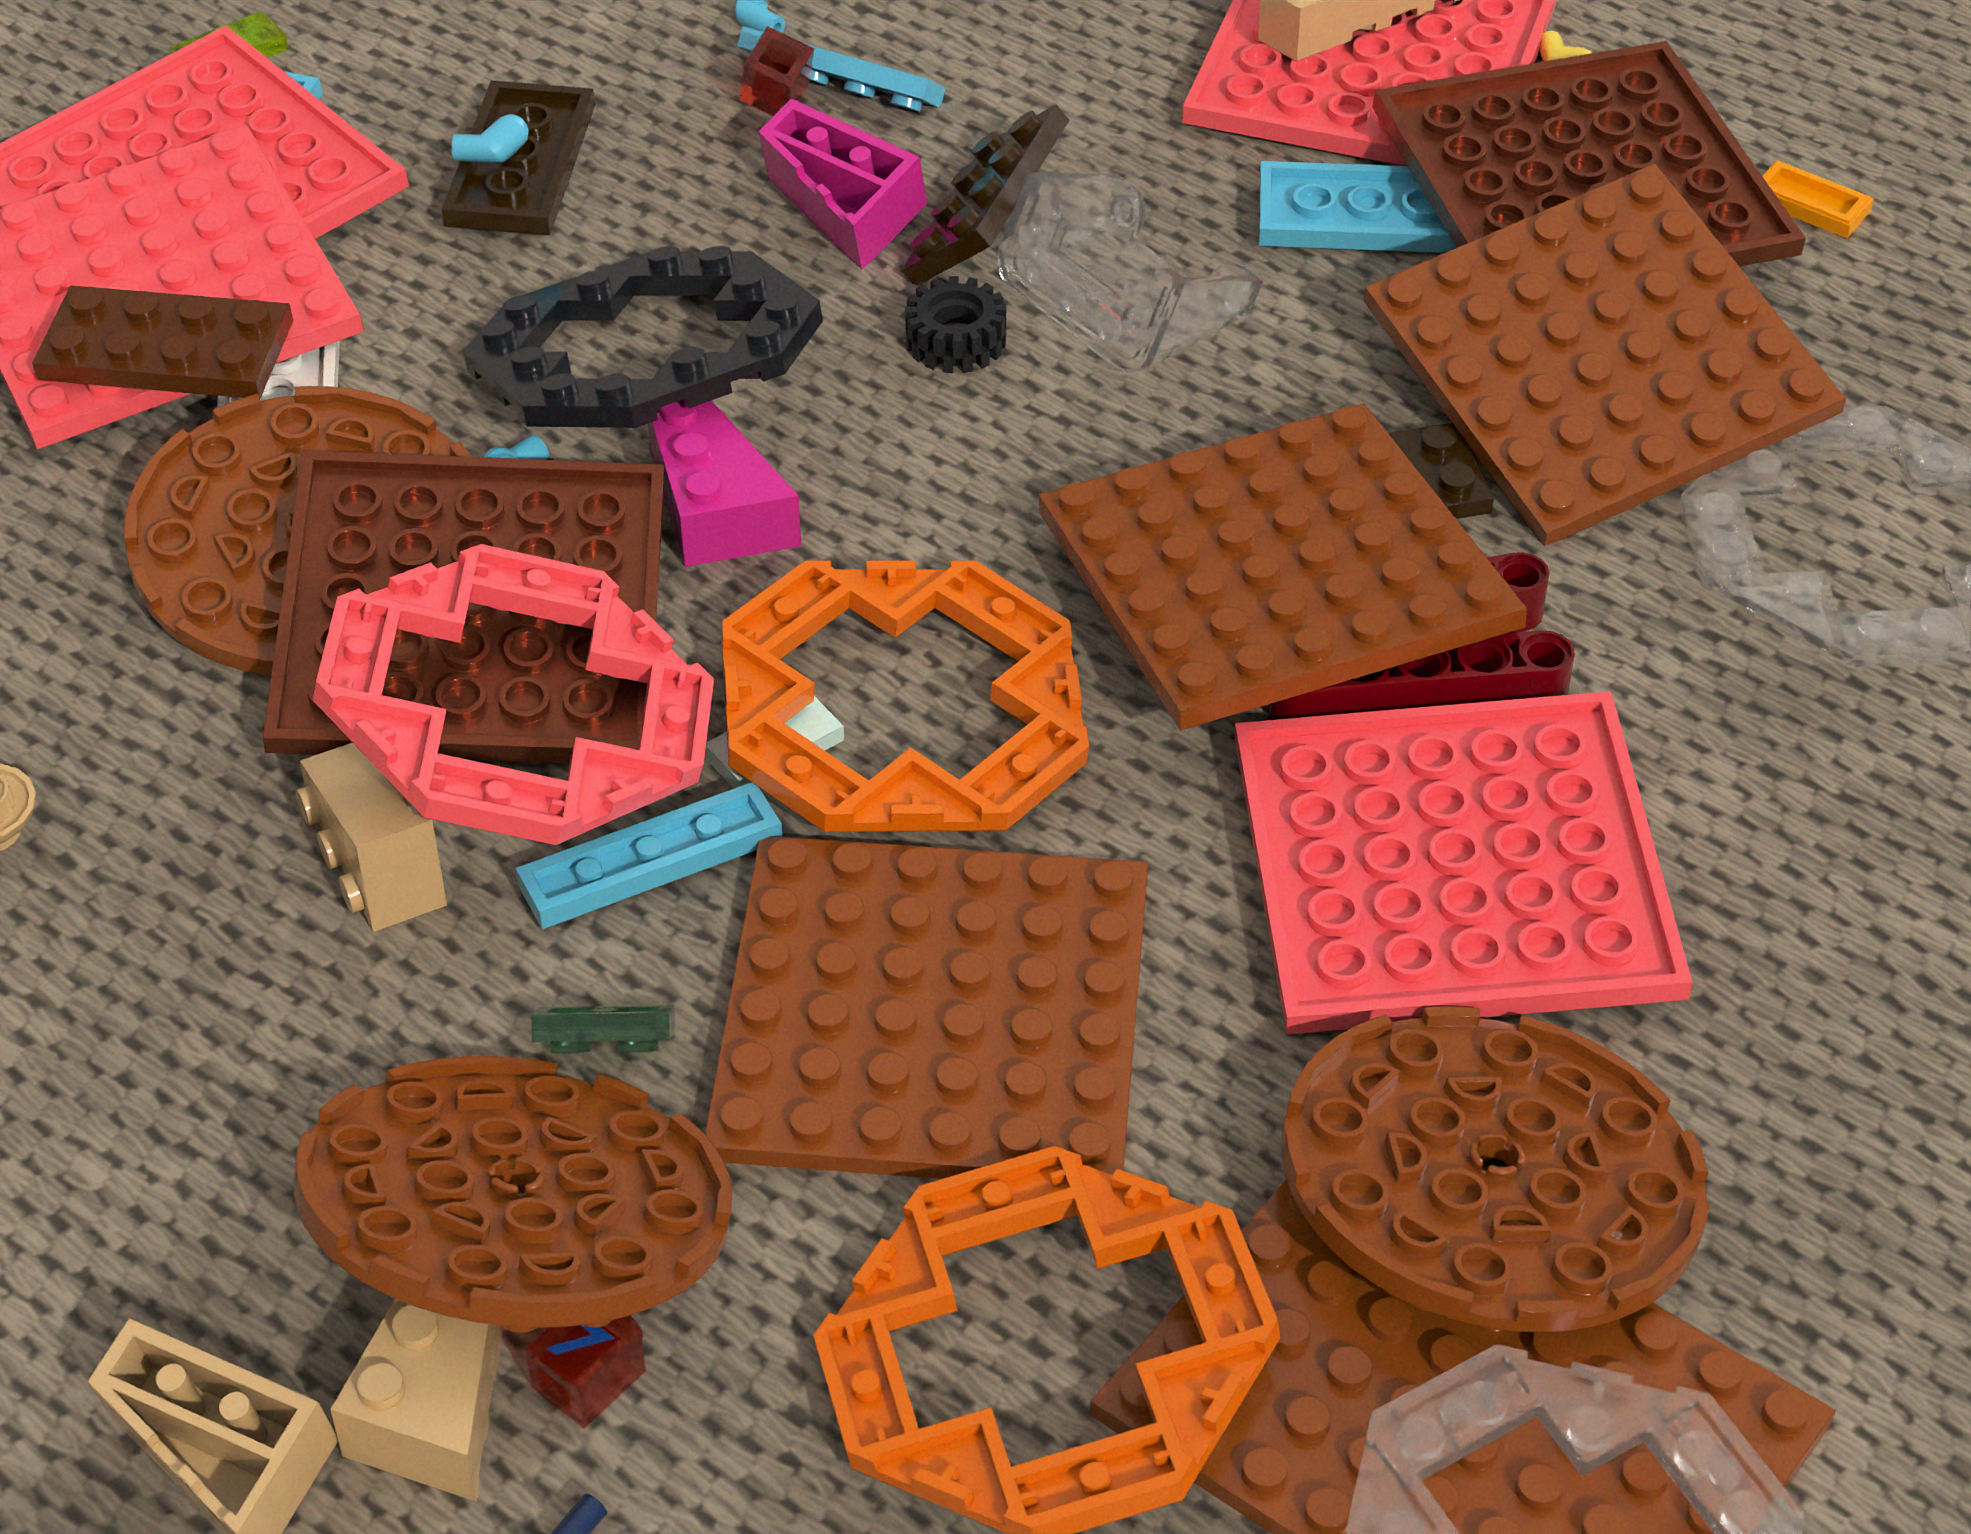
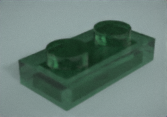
(573, 1028)

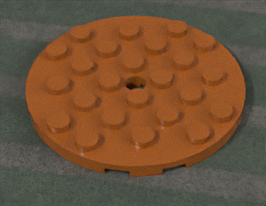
(219, 504)
(425, 1204)
(1568, 1237)

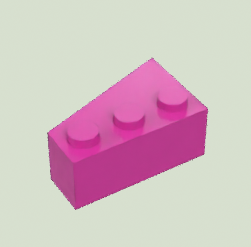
(843, 178)
(720, 487)

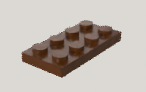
(163, 342)

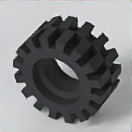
(955, 345)

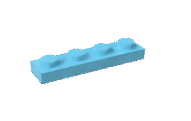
(863, 76)
(647, 855)

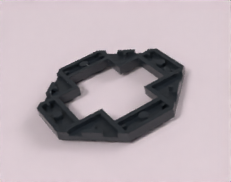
(548, 395)

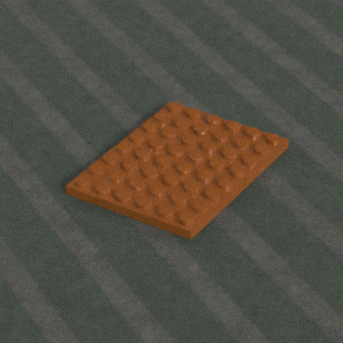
(1355, 1347)

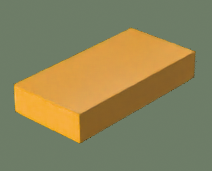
(1818, 199)

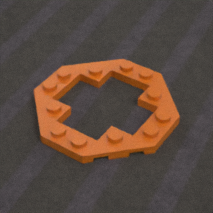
(912, 789)
(964, 1458)

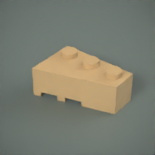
(373, 836)
(421, 1399)
(215, 1429)

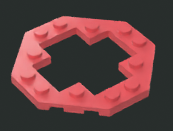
(406, 735)

